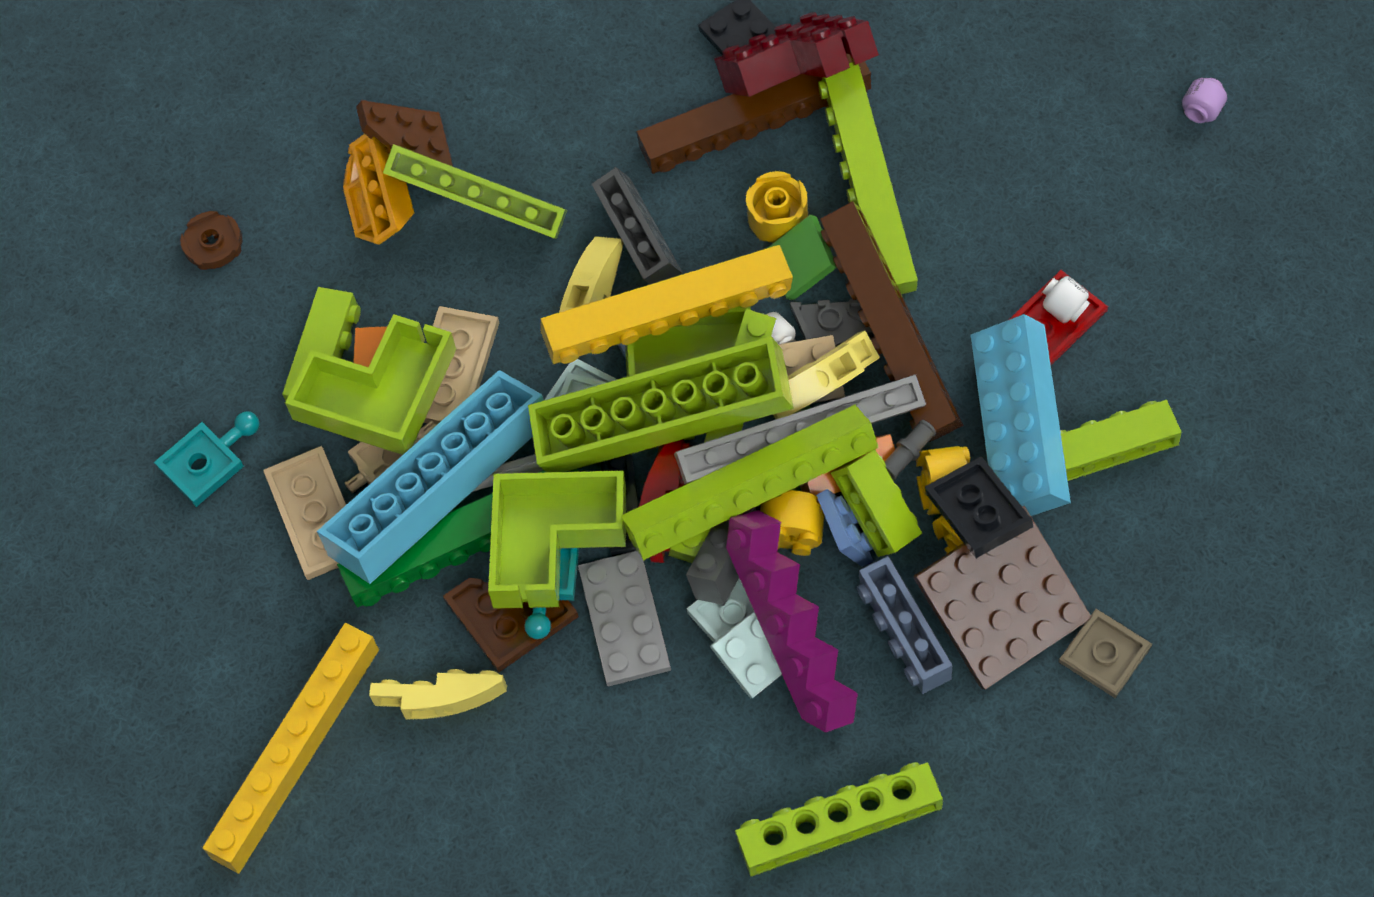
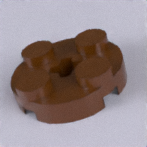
(217, 254)

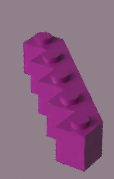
(789, 622)

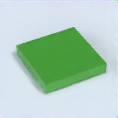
(806, 255)

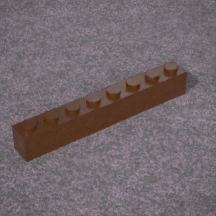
(730, 120)
(887, 315)

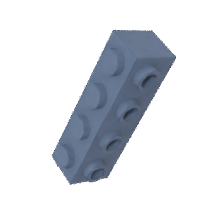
(905, 625)

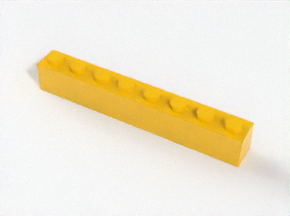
(666, 305)
(291, 748)

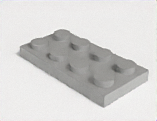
(624, 618)

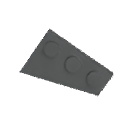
(828, 319)

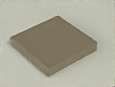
(1105, 653)

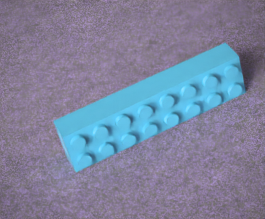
(431, 478)

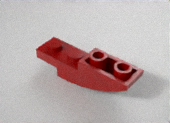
(663, 479)

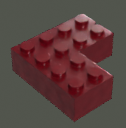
(810, 48)

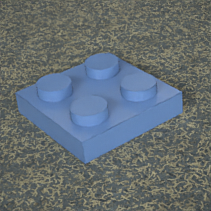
(845, 528)

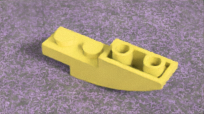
(594, 273)
(830, 371)
(451, 695)

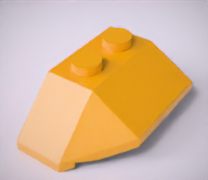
(375, 201)

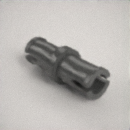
(909, 448)

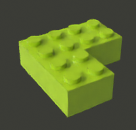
(684, 343)
(381, 401)
(537, 518)

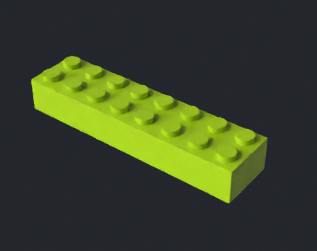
(660, 406)

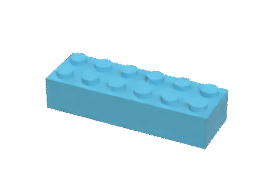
(1021, 412)

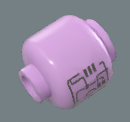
(1204, 100)

